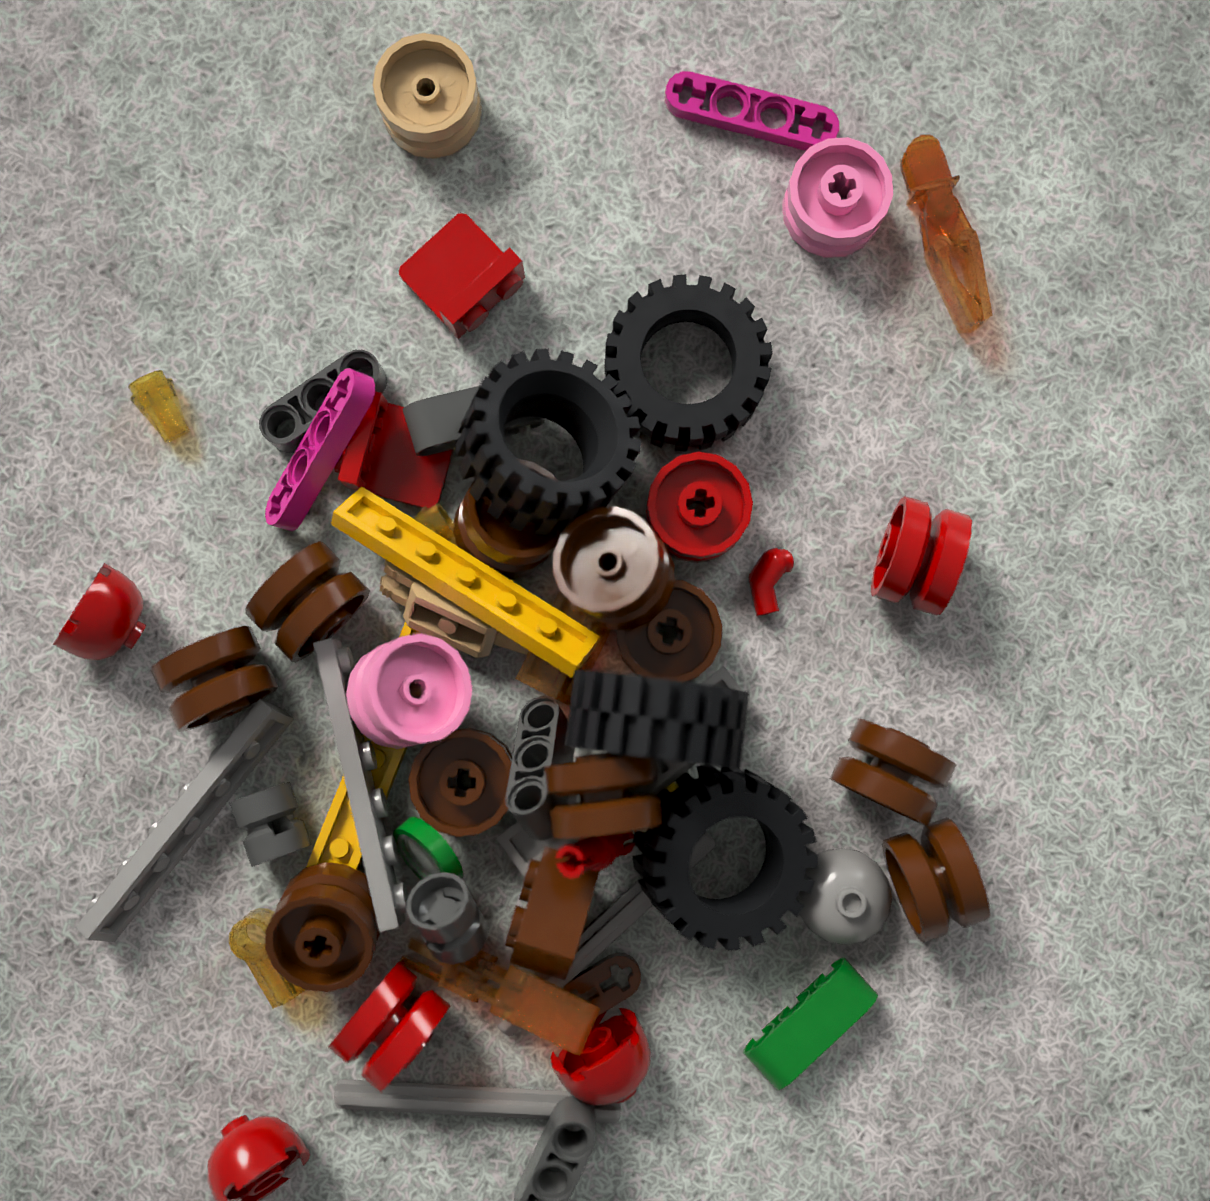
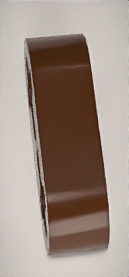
(600, 972)

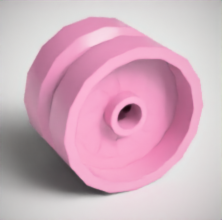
(837, 197)
(409, 691)

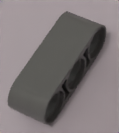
(300, 402)
(437, 419)
(537, 744)
(559, 1149)

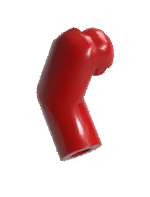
(765, 576)

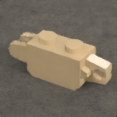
(440, 617)

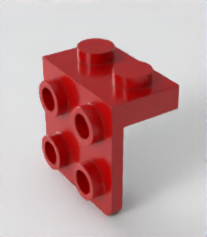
(462, 274)
(386, 462)

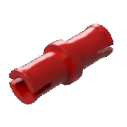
(593, 853)

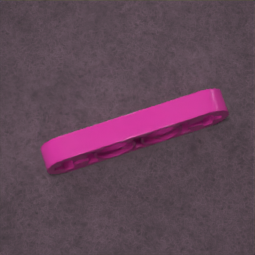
(753, 104)
(320, 449)

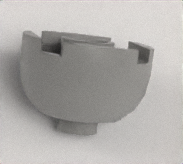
(848, 897)

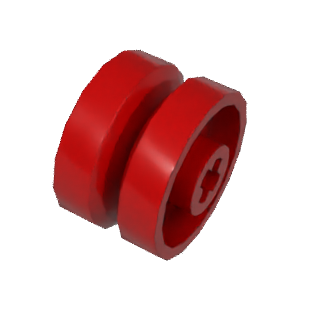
(701, 480)
(921, 556)
(390, 1027)

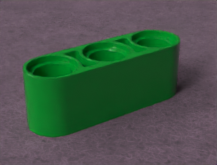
(812, 1025)

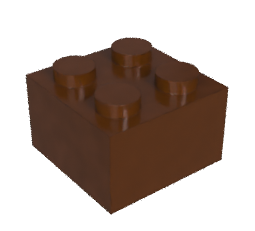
(552, 923)

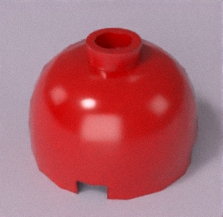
(104, 618)
(610, 1062)
(253, 1158)

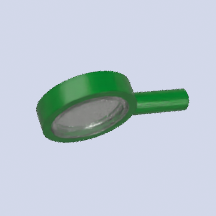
(425, 849)

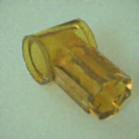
(273, 985)

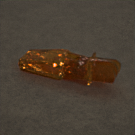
(946, 232)
(521, 999)

